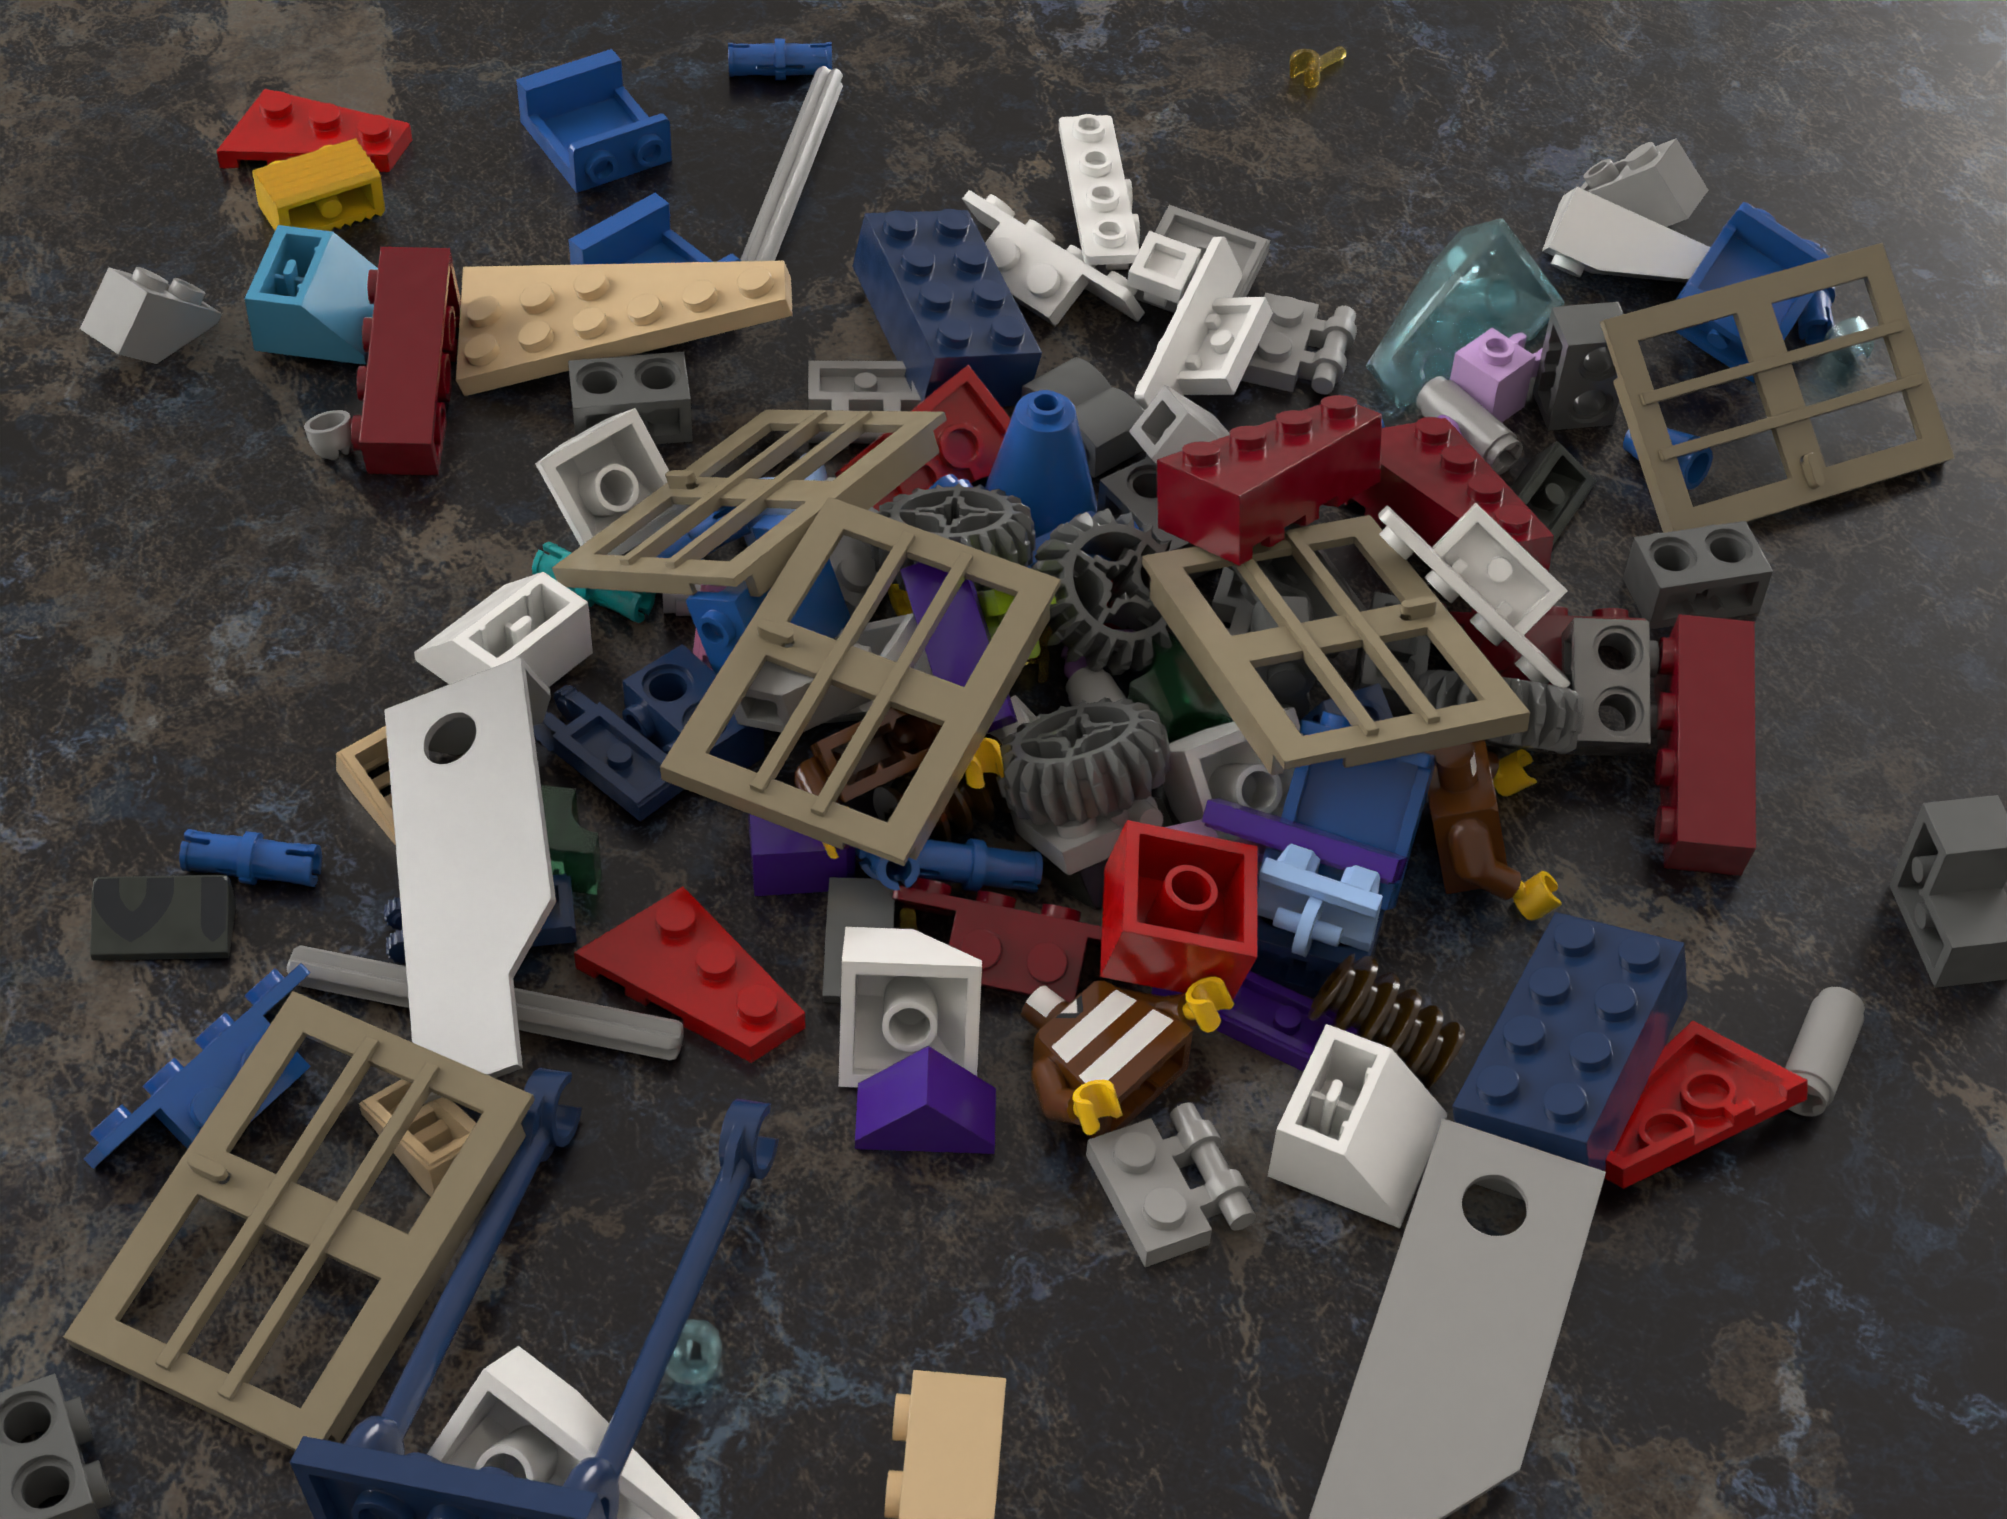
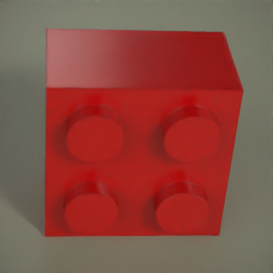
(1178, 909)

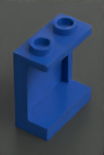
(591, 122)
(636, 236)
(1746, 249)
(726, 614)
(1364, 802)

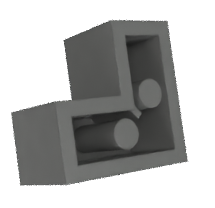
(1955, 891)

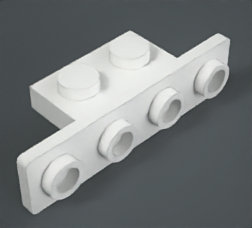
(1099, 191)
(1041, 272)
(1209, 333)
(1492, 576)

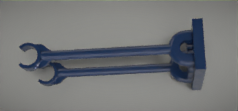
(370, 1470)

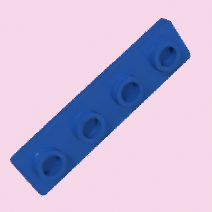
(189, 1094)

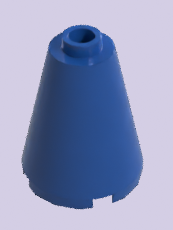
(1045, 461)

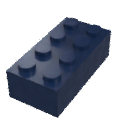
(944, 302)
(1577, 1040)

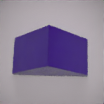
(792, 861)
(926, 1107)

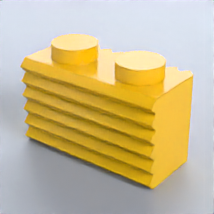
(320, 188)

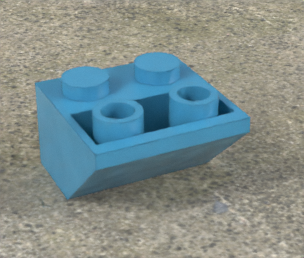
(310, 297)

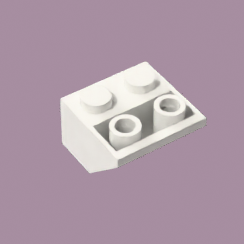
(521, 619)
(1357, 1128)

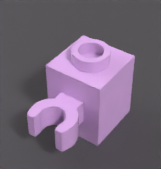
(1496, 371)

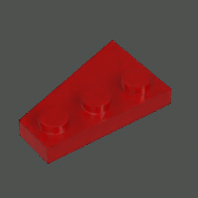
(290, 126)
(965, 440)
(698, 972)
(1696, 1098)

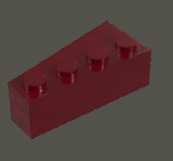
(407, 361)
(1268, 476)
(1436, 477)
(1706, 745)

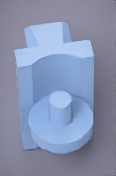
(1317, 905)

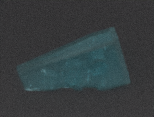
(1471, 286)

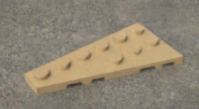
(539, 317)

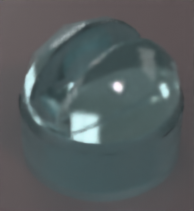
(1848, 326)
(690, 1371)

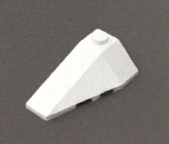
(539, 1430)

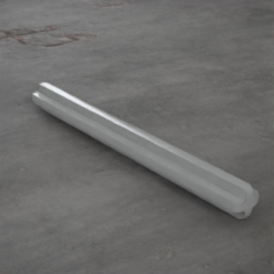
(794, 166)
(535, 1011)

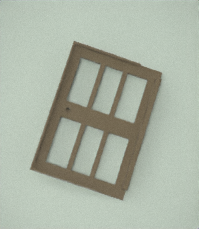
(1779, 391)
(762, 561)
(1231, 661)
(960, 710)
(402, 1262)

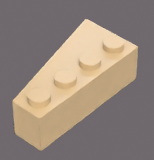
(951, 1447)

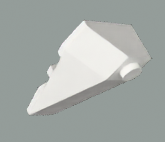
(1617, 242)

